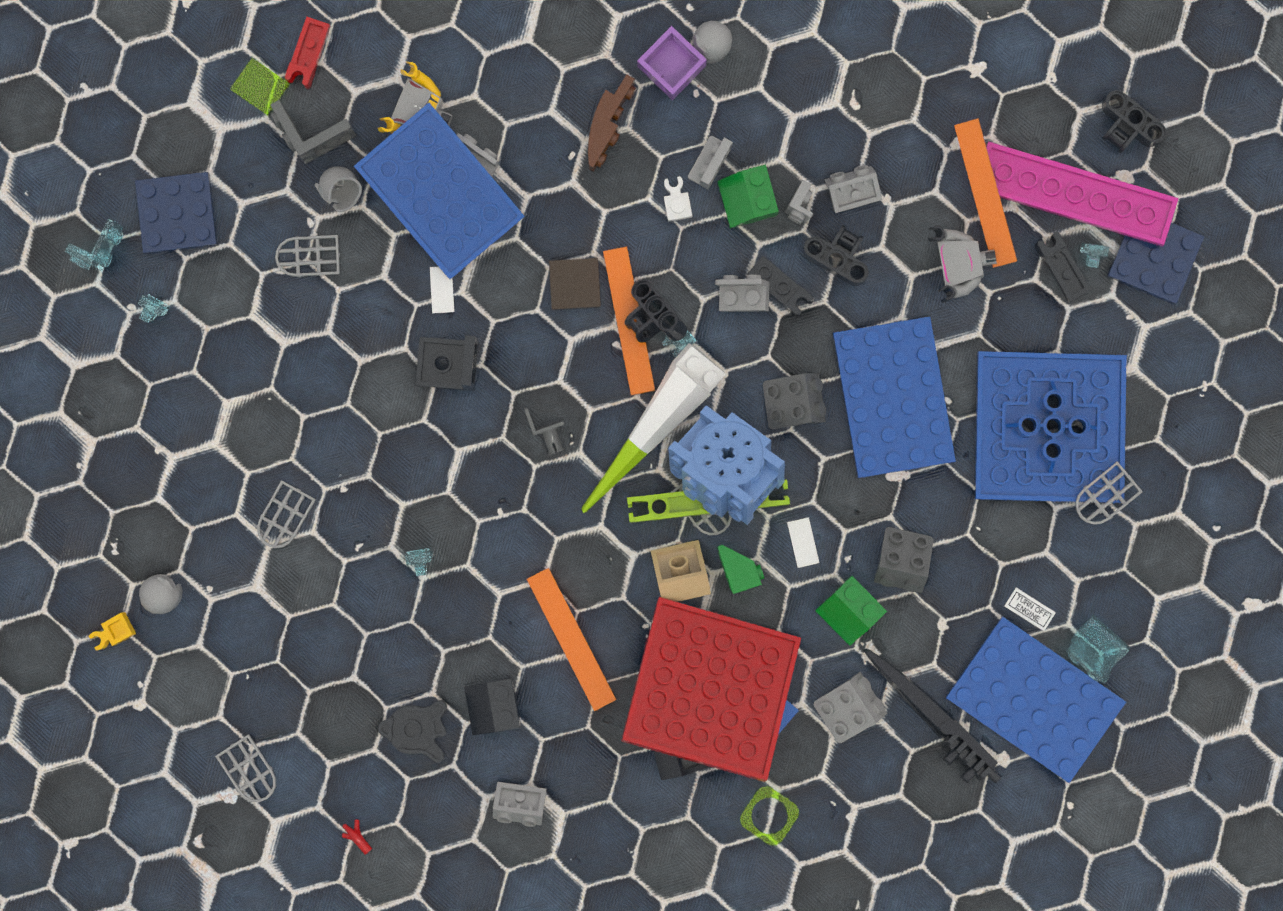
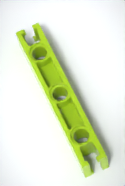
(680, 505)

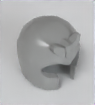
(712, 41)
(339, 186)
(160, 594)

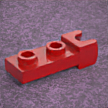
(308, 51)

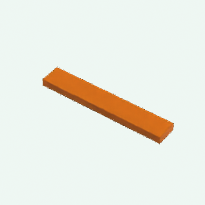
(985, 191)
(634, 352)
(571, 639)

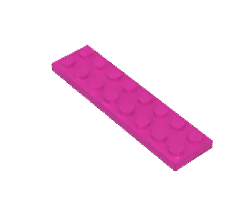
(1082, 195)

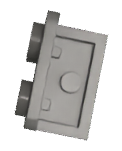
(850, 708)

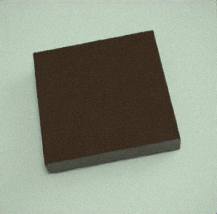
(574, 284)

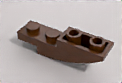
(603, 130)

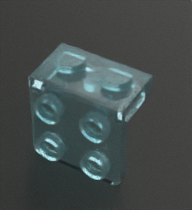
(101, 254)
(1096, 649)

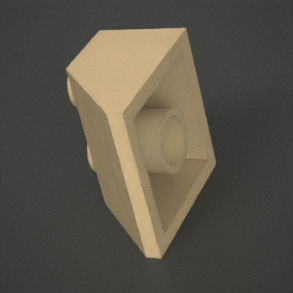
(681, 571)

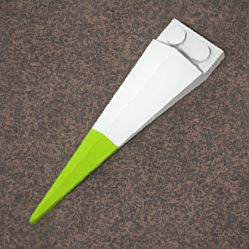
(679, 394)

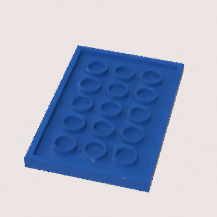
(439, 191)
(894, 397)
(1035, 699)

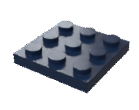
(176, 213)
(1157, 268)

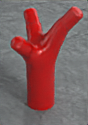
(356, 836)

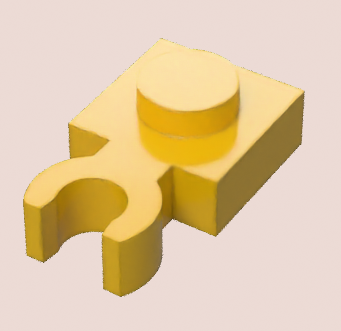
(115, 630)

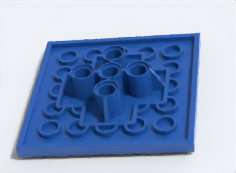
(1016, 388)

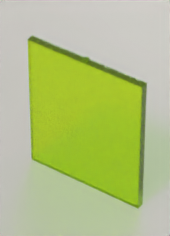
(259, 86)

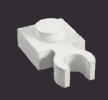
(678, 203)

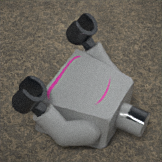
(960, 261)

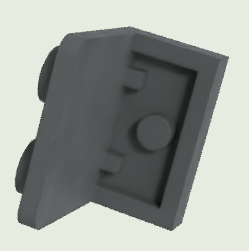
(794, 400)
(904, 560)

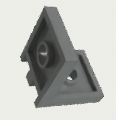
(315, 146)

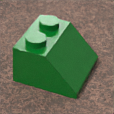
(748, 196)
(739, 570)
(850, 610)

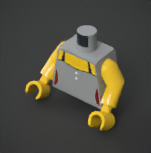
(413, 98)

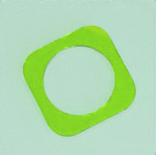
(746, 816)

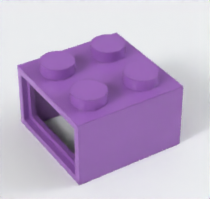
(671, 63)

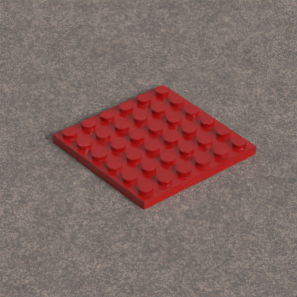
(711, 689)

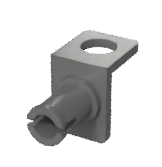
(548, 431)

